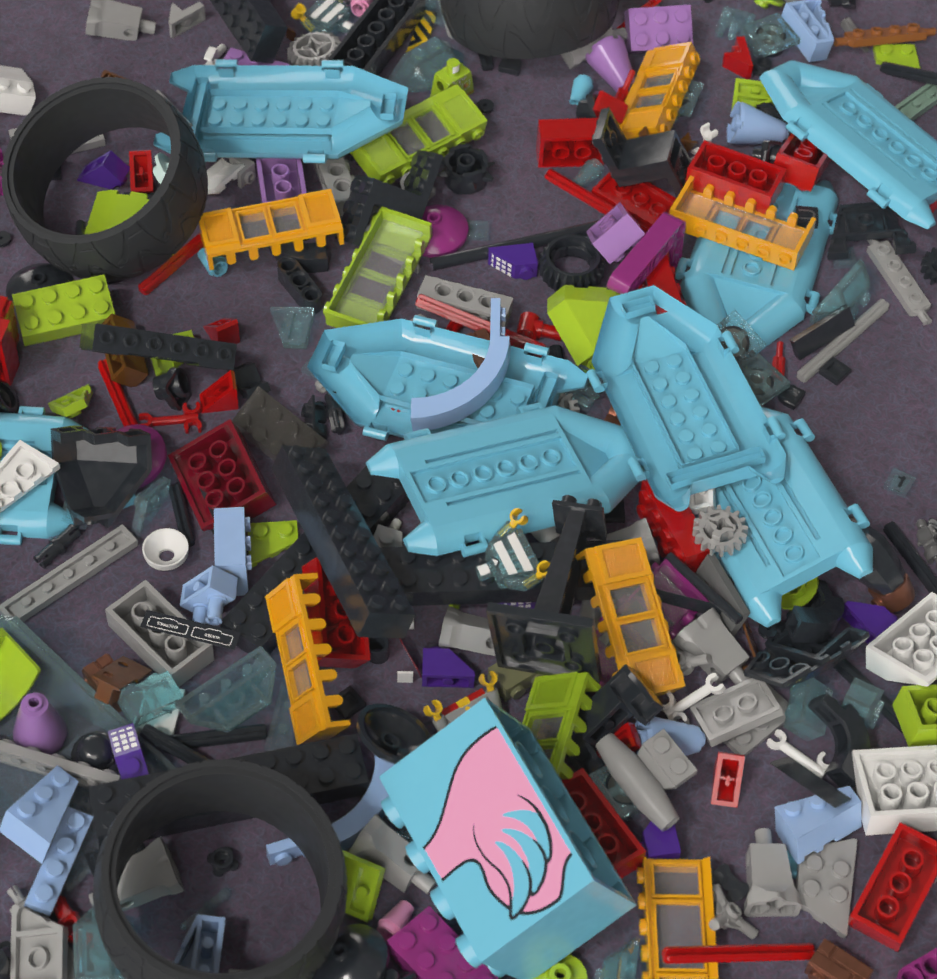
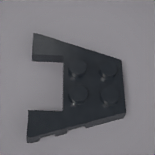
(867, 222)

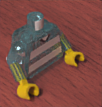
(324, 15)
(511, 558)

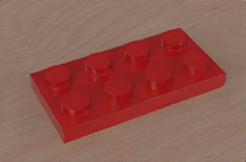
(641, 200)

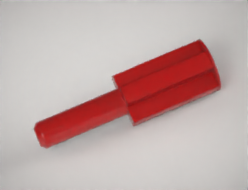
(622, 93)
(778, 360)

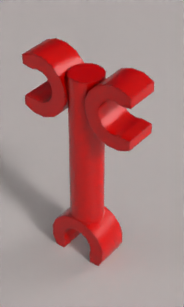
(189, 418)

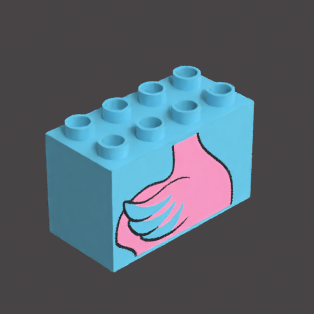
(503, 844)

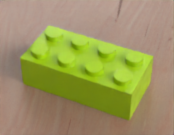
(62, 309)
(917, 714)

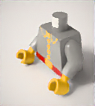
(445, 716)

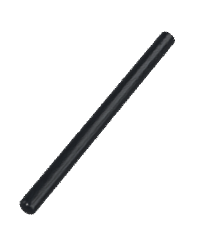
(481, 252)

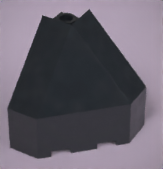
(100, 470)

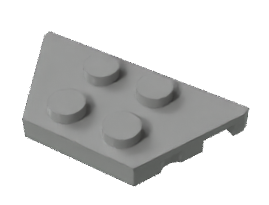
(826, 884)
(37, 946)

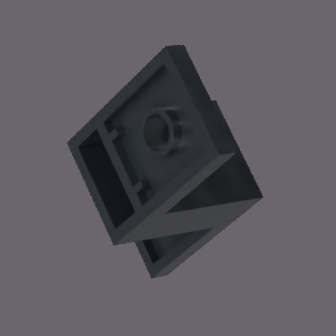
(642, 157)
(370, 192)

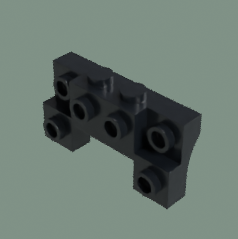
(611, 708)

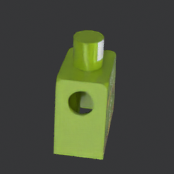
(451, 75)

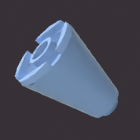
(754, 126)
(686, 736)

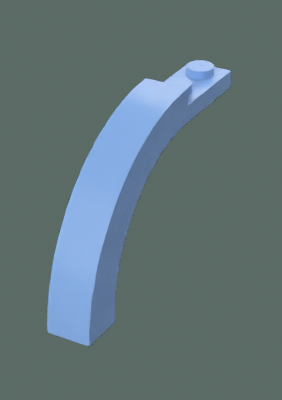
(471, 395)
(347, 827)

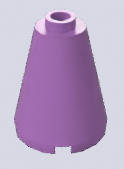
(611, 61)
(39, 725)

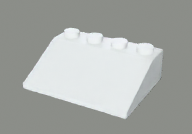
(16, 91)
(908, 647)
(897, 788)

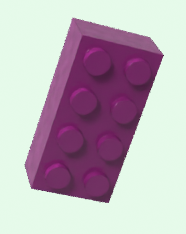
(431, 950)

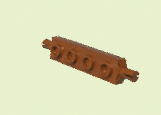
(882, 36)

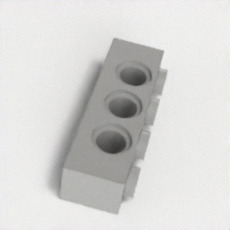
(336, 176)
(464, 297)

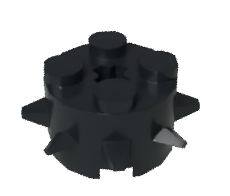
(466, 169)

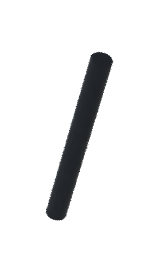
(704, 588)

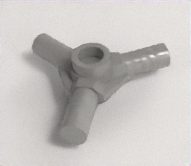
(688, 661)
(729, 915)

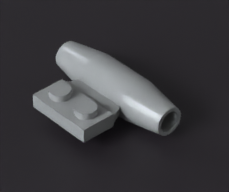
(648, 774)

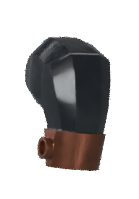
(888, 581)

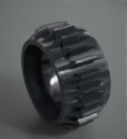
(572, 246)

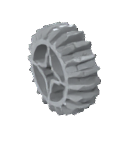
(312, 48)

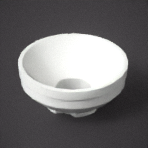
(165, 540)

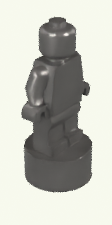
(927, 537)

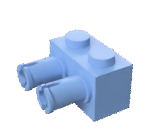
(208, 595)

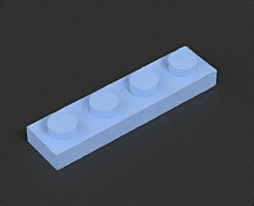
(58, 861)

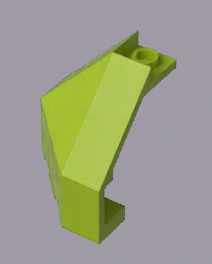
(578, 318)

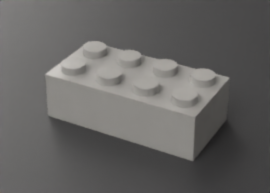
(157, 649)

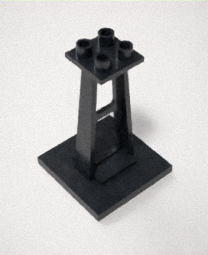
(548, 636)

